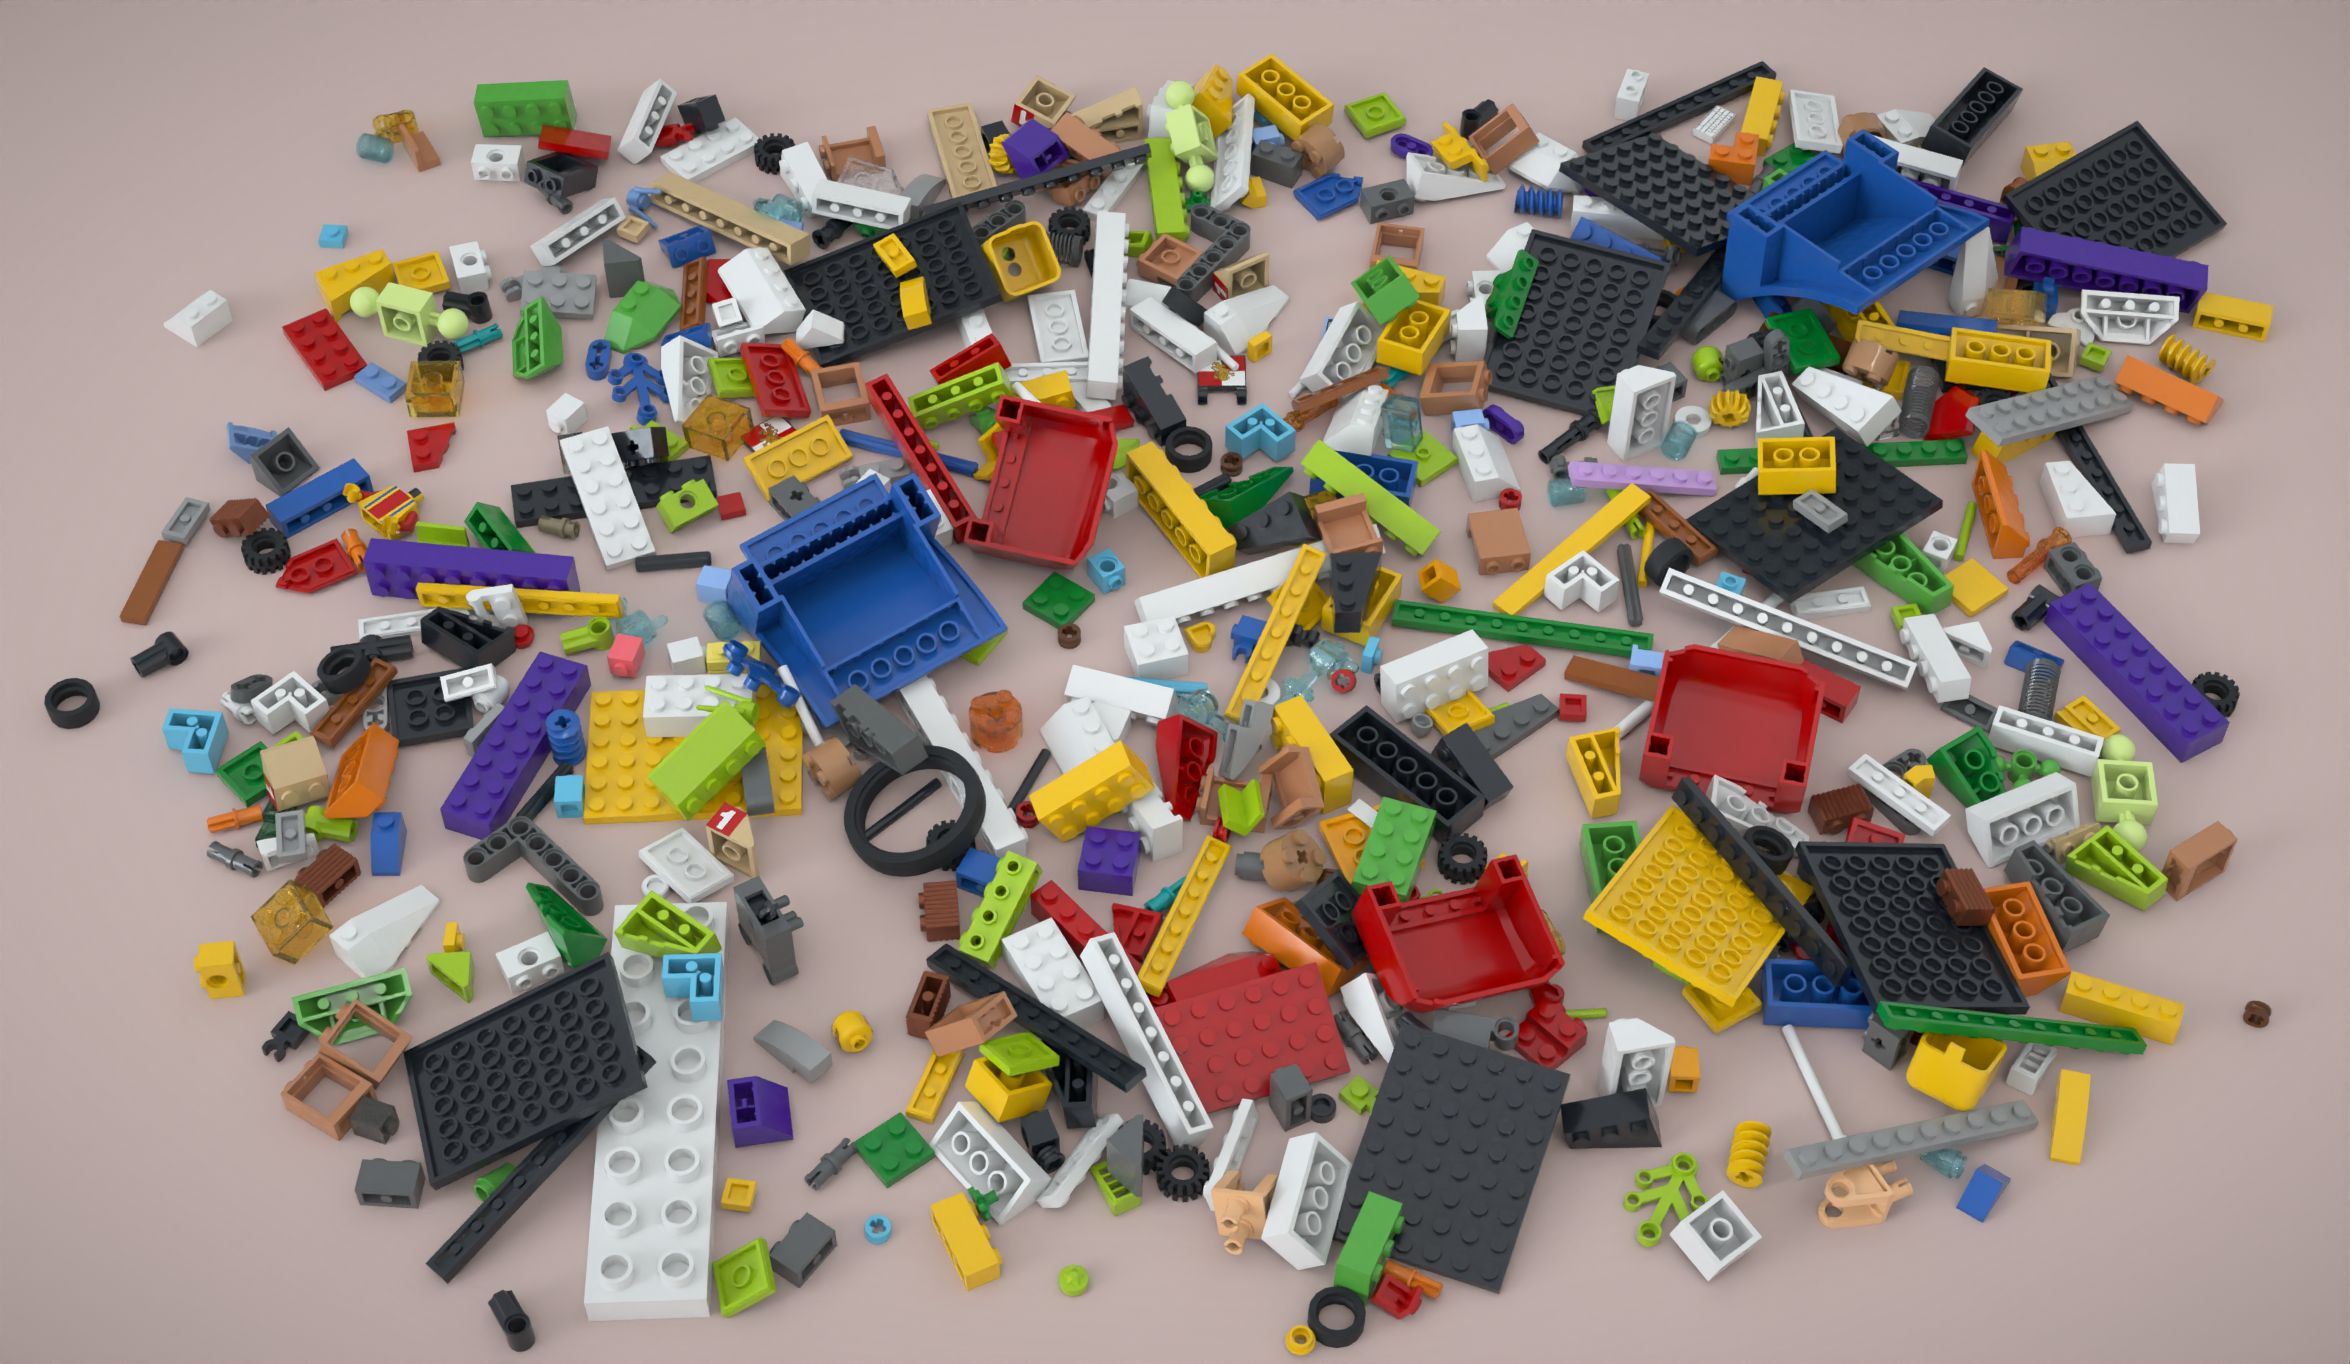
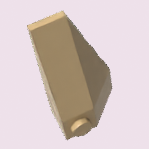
(2064, 344)

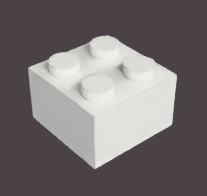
(1156, 649)
(1715, 1235)

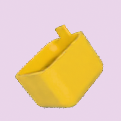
(1032, 254)
(1955, 1068)

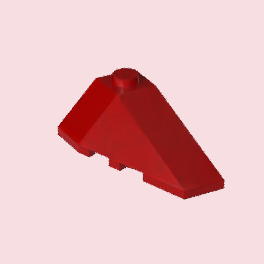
(1183, 758)
(1222, 973)

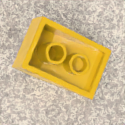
(2043, 157)

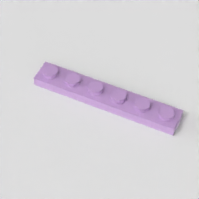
(1654, 478)

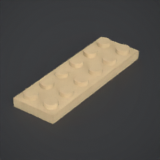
(961, 149)

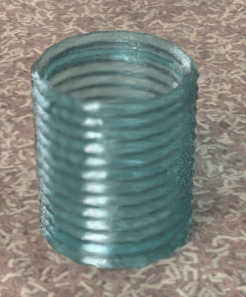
(375, 148)
(1678, 440)
(1563, 493)
(722, 620)

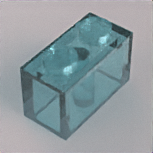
(1401, 422)

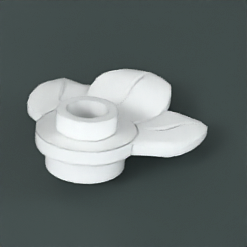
(2069, 320)

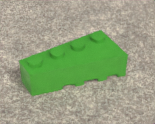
(1908, 574)

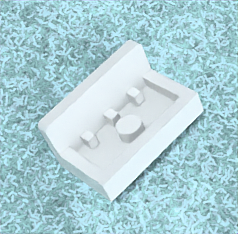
(729, 339)

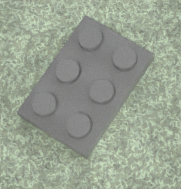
(565, 293)

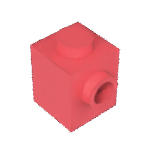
(626, 655)

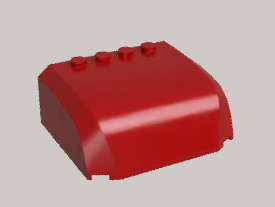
(1045, 485)
(1734, 720)
(1458, 942)

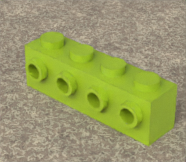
(960, 396)
(1000, 909)

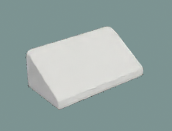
(1141, 290)
(469, 682)

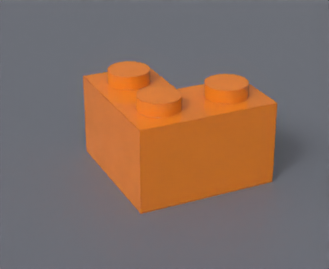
(1736, 161)

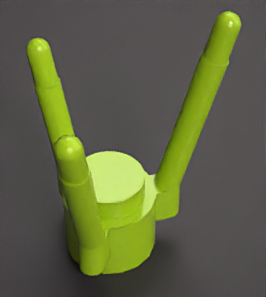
(746, 707)

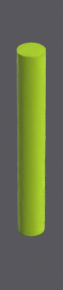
(1965, 531)

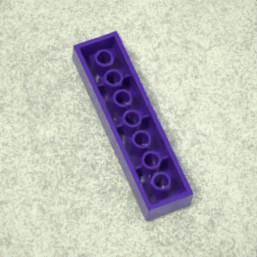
(2103, 267)
(398, 566)
(2136, 673)
(514, 747)

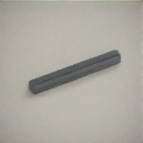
(1629, 585)

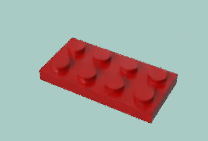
(324, 349)
(775, 381)

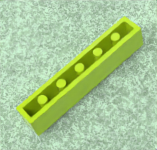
(1165, 190)
(1381, 505)

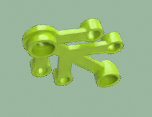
(1666, 1195)

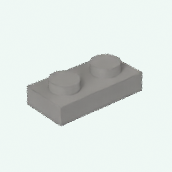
(1820, 511)
(186, 521)
(477, 734)
(291, 836)

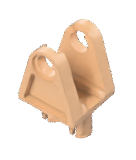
(1862, 1195)
(1241, 1212)

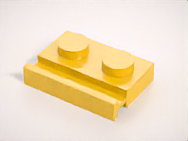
(2087, 717)

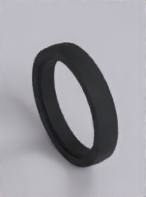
(939, 852)

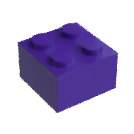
(1109, 861)

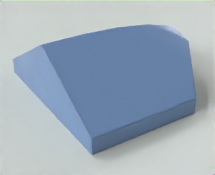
(247, 440)

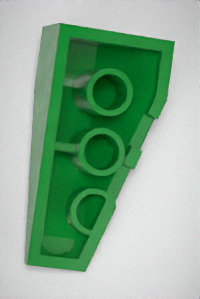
(1245, 496)
(1969, 768)
(570, 931)

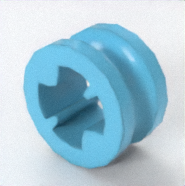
(872, 1222)

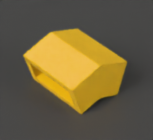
(1256, 195)
(1921, 778)

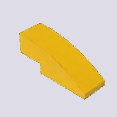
(915, 303)
(2069, 1117)

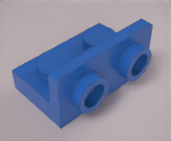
(688, 245)

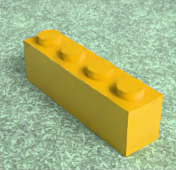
(1763, 110)
(2121, 1007)

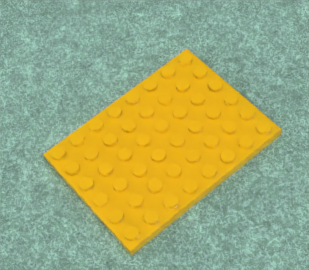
(623, 757)
(1691, 910)

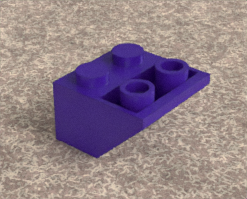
(1034, 149)
(759, 1111)

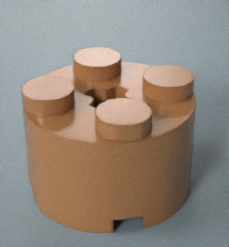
(1854, 123)
(1319, 150)
(1870, 363)
(831, 767)
(1292, 861)

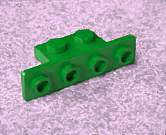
(1510, 294)

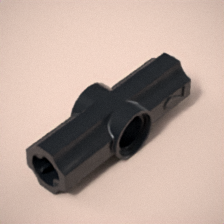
(384, 649)

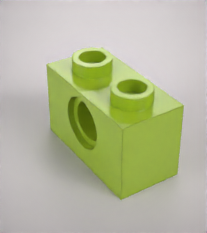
(677, 516)

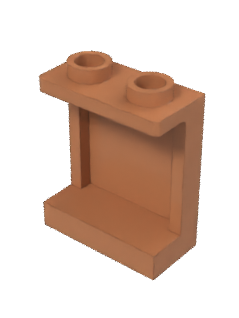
(837, 154)
(1346, 526)
(1499, 541)
(1295, 786)
(1209, 804)

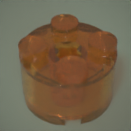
(996, 721)

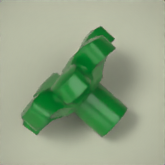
(1195, 198)
(983, 1201)

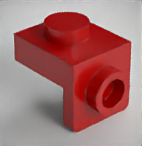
(1396, 1297)

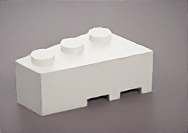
(1156, 113)

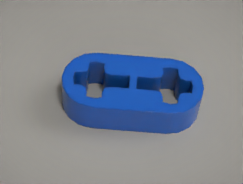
(603, 360)

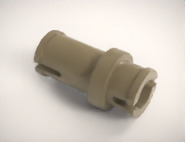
(563, 527)

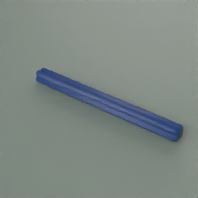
(889, 448)

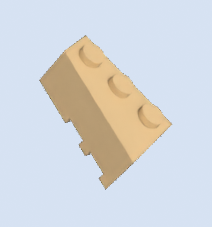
(1116, 117)

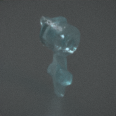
(780, 208)
(639, 624)
(1324, 660)
(1203, 708)

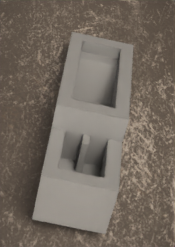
(923, 192)
(1244, 739)
(795, 1050)

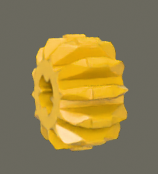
(998, 156)
(1729, 408)

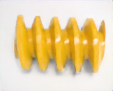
(2184, 361)
(1748, 1153)

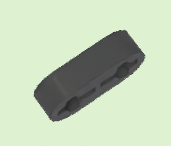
(249, 688)

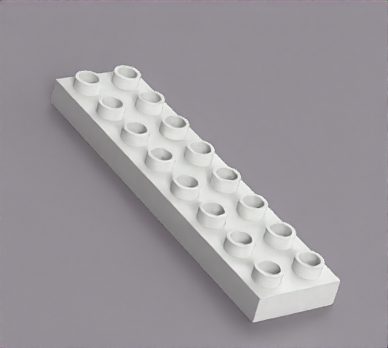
(659, 1151)

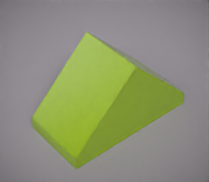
(454, 971)

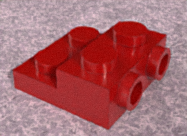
(1550, 1034)

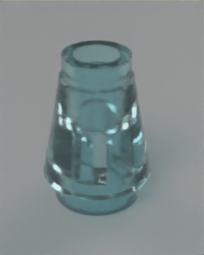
(1946, 1161)

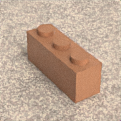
(1082, 141)
(1761, 644)

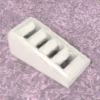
(268, 851)
(2030, 1067)

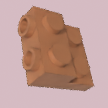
(1072, 193)
(1167, 259)

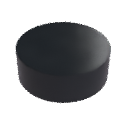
(1323, 1108)

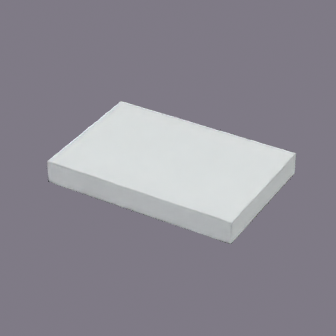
(686, 866)

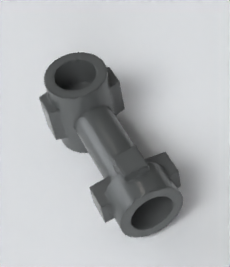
(1670, 253)
(1559, 466)

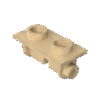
(2064, 845)

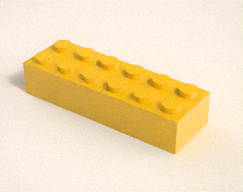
(1180, 511)

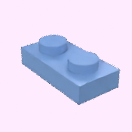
(381, 382)

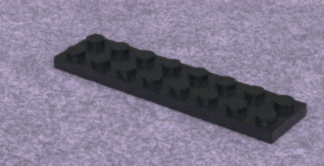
(560, 498)

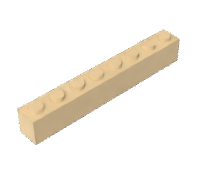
(730, 218)

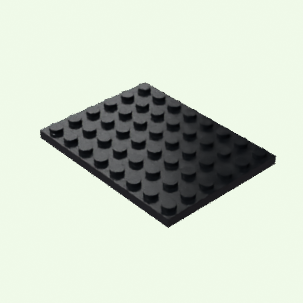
(1662, 190)
(2119, 195)
(865, 294)
(1576, 323)
(1794, 553)
(1900, 930)
(523, 1071)
(1460, 1148)

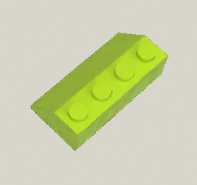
(706, 760)

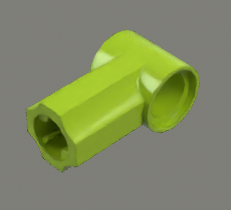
(595, 635)
(337, 829)

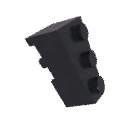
(1471, 761)

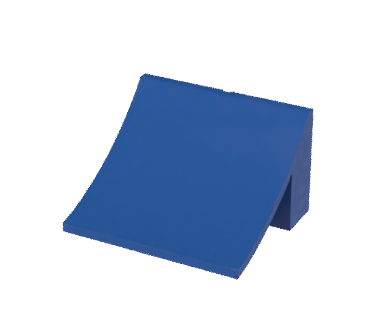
(1840, 230)
(859, 594)

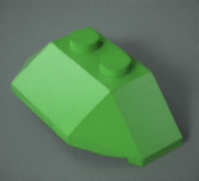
(641, 316)
(536, 341)
(383, 993)

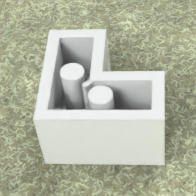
(1582, 579)
(289, 701)

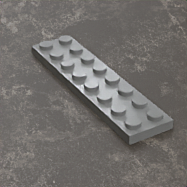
(2049, 410)

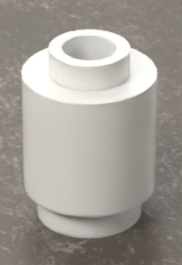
(487, 700)

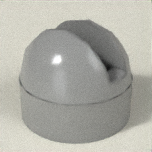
(1421, 724)

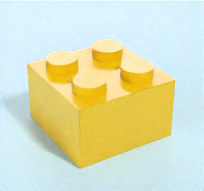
(1007, 1095)

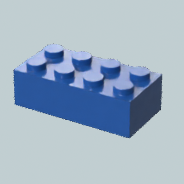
(1392, 473)
(1803, 996)

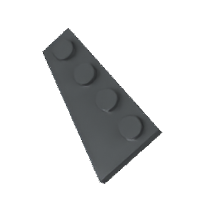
(1516, 723)

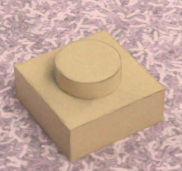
(633, 229)

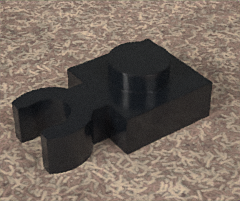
(1299, 636)
(285, 1034)

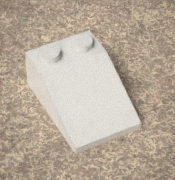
(1906, 126)

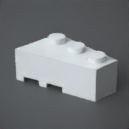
(801, 173)
(1776, 409)
(2074, 501)
(2177, 503)
(1158, 827)

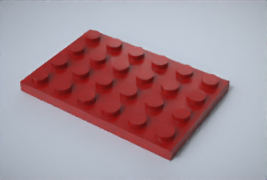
(1249, 1030)

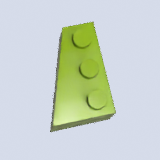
(2117, 869)
(664, 929)

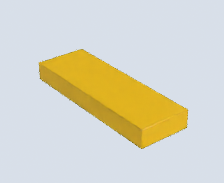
(934, 1086)

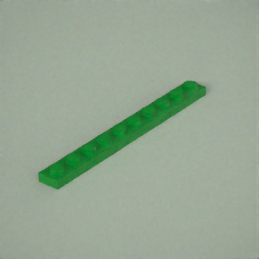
(1895, 453)
(1519, 628)
(2010, 1027)

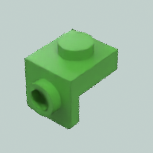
(983, 419)

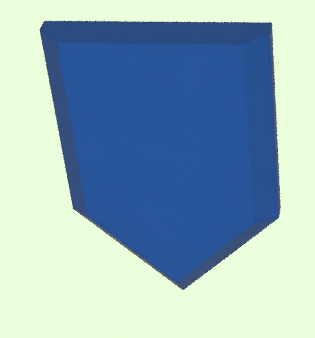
(1329, 194)

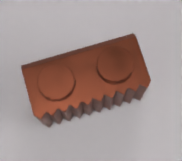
(239, 518)
(1835, 809)
(329, 873)
(1964, 897)
(941, 911)
(928, 1003)

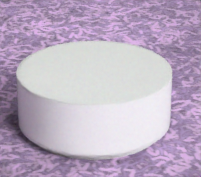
(655, 884)

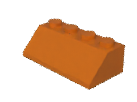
(2169, 390)
(1999, 508)
(363, 775)
(2026, 938)
(1292, 940)

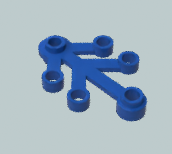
(638, 365)
(737, 654)

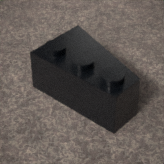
(1149, 402)
(1276, 525)
(1351, 588)
(466, 640)
(1074, 1090)
(1612, 1122)

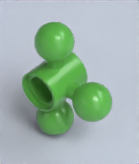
(2024, 765)

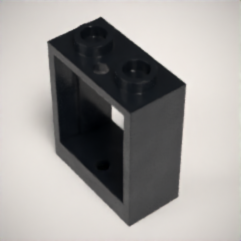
(561, 174)

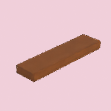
(694, 293)
(1339, 389)
(1672, 525)
(151, 582)
(1612, 678)
(353, 704)

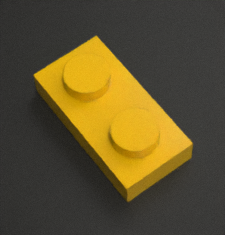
(895, 255)

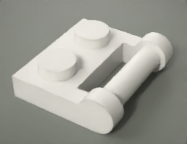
(503, 602)

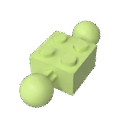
(1190, 136)
(408, 313)
(2124, 790)

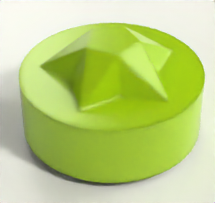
(1073, 1280)

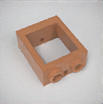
(1496, 130)
(1390, 235)
(1442, 403)
(857, 408)
(2198, 860)
(377, 1022)
(971, 1024)
(338, 1122)

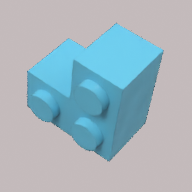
(1260, 430)
(198, 735)
(698, 978)

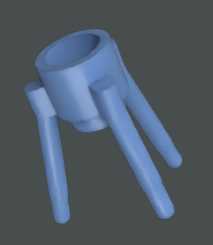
(639, 199)

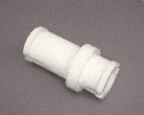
(240, 711)

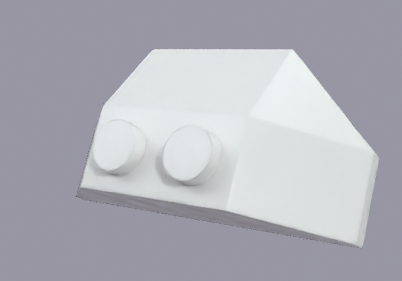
(1542, 166)
(2128, 316)

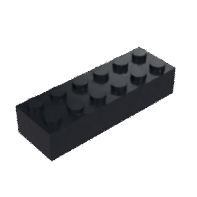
(1972, 116)
(1407, 772)

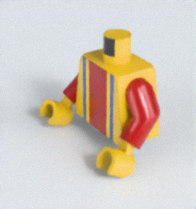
(387, 510)

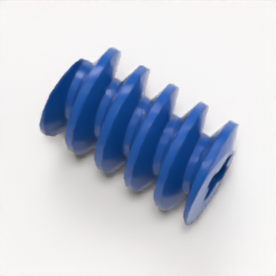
(1539, 200)
(566, 737)

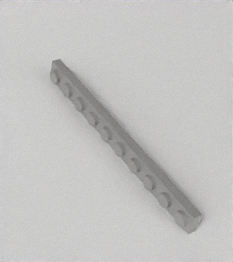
(1910, 1139)

